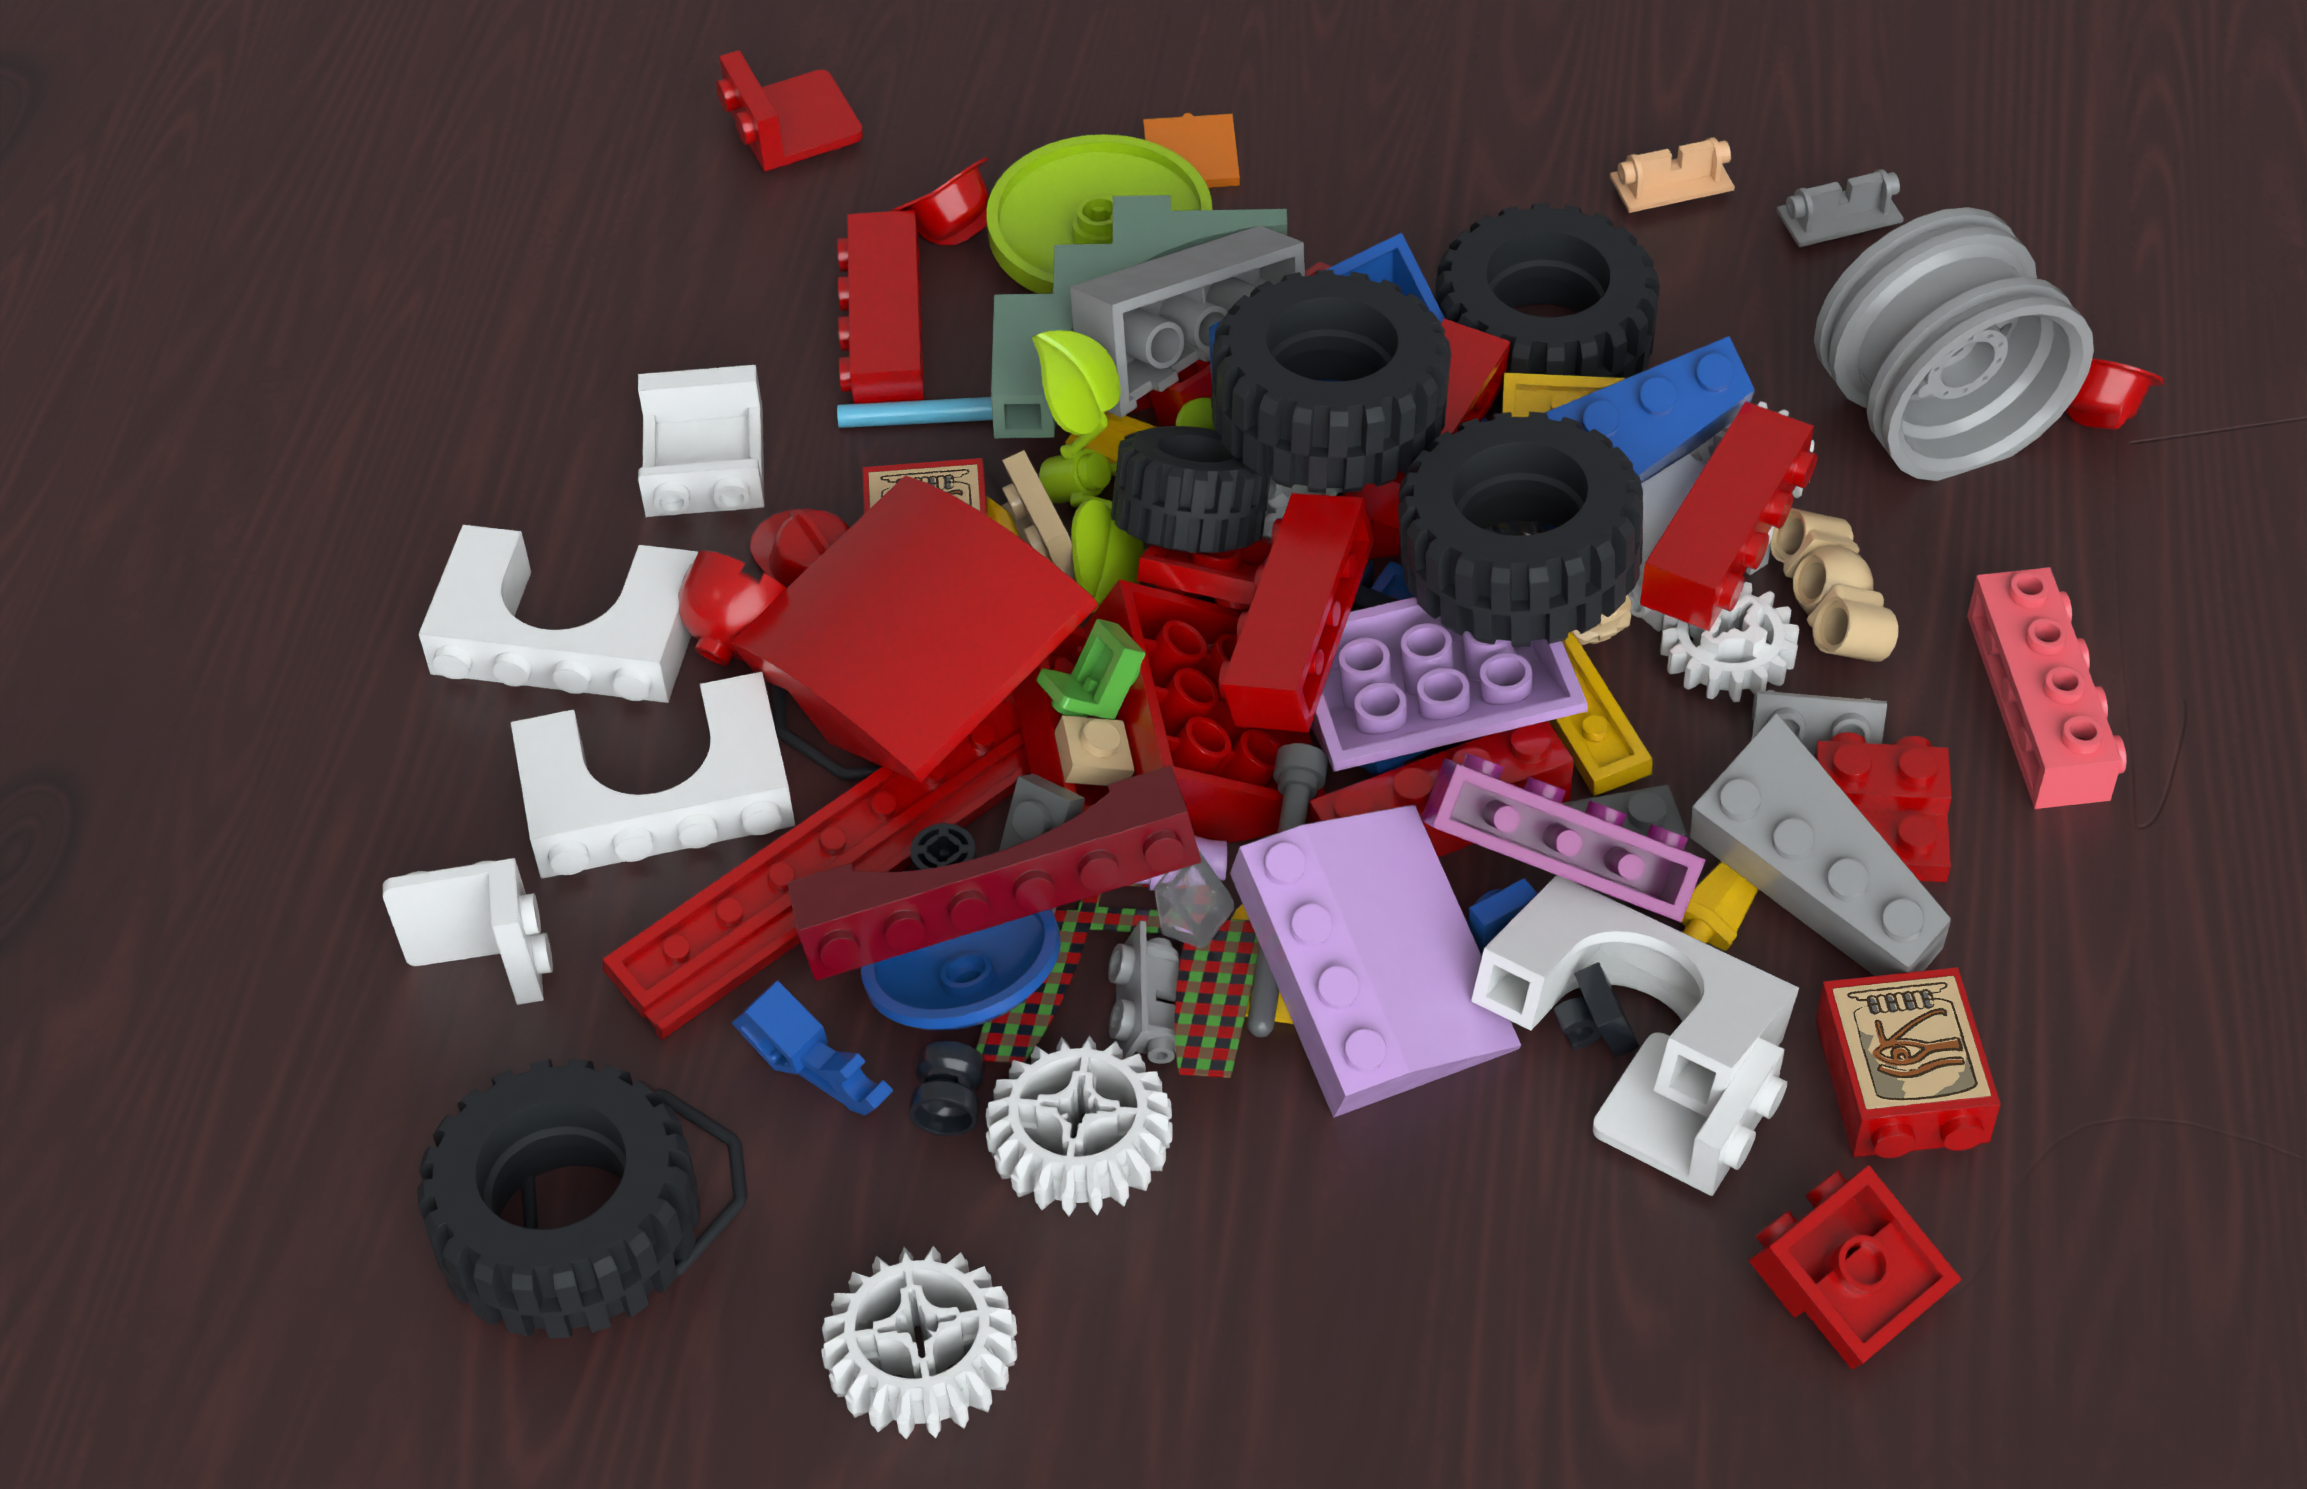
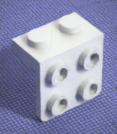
(472, 915)
(1680, 1139)

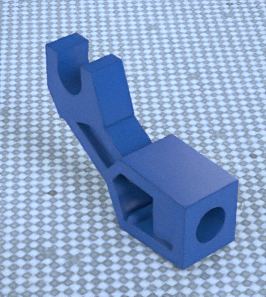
(798, 1045)

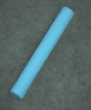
(914, 412)

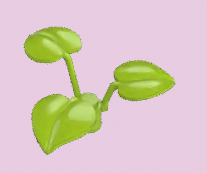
(1079, 387)

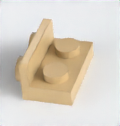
(1035, 514)

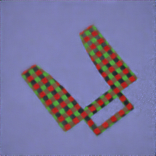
(1209, 998)

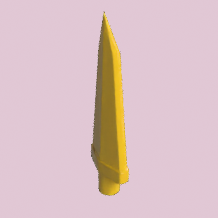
(1718, 907)

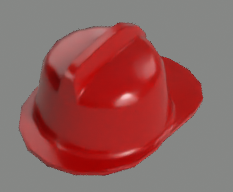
(954, 209)
(2111, 394)
(794, 541)

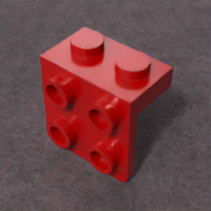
(786, 117)

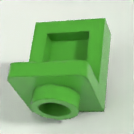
(1100, 677)

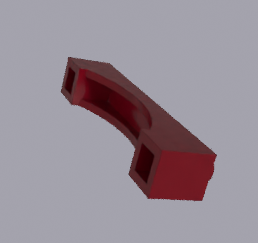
(872, 916)

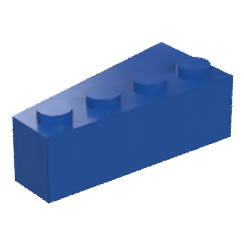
(1666, 408)

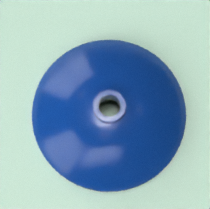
(967, 976)

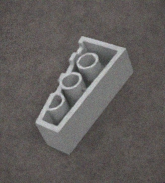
(1161, 310)
(1817, 855)

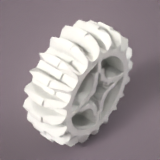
(1115, 1143)
(870, 1347)

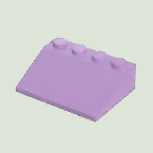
(1417, 686)
(1369, 954)

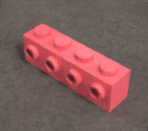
(2045, 688)

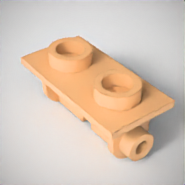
(1657, 180)

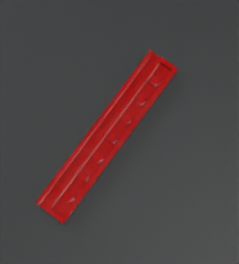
(748, 913)

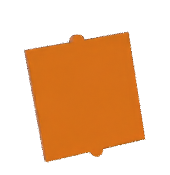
(1201, 140)

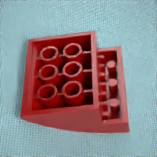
(913, 627)
(1172, 714)

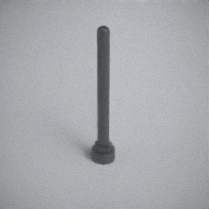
(1299, 774)

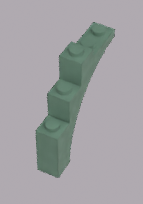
(1141, 232)

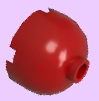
(721, 602)

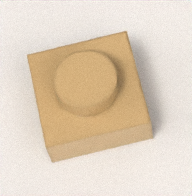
(1093, 750)

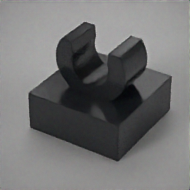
(1596, 1014)

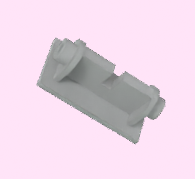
(1830, 213)
(1820, 717)
(1142, 974)

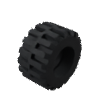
(1187, 491)

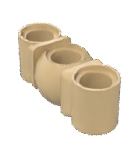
(1834, 586)

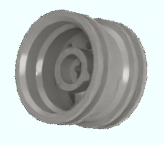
(1952, 343)

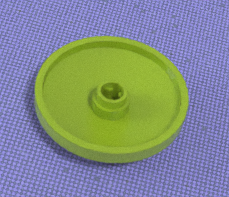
(1067, 198)

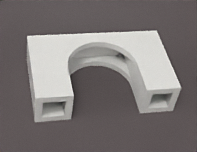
(623, 653)
(587, 826)
(1715, 995)

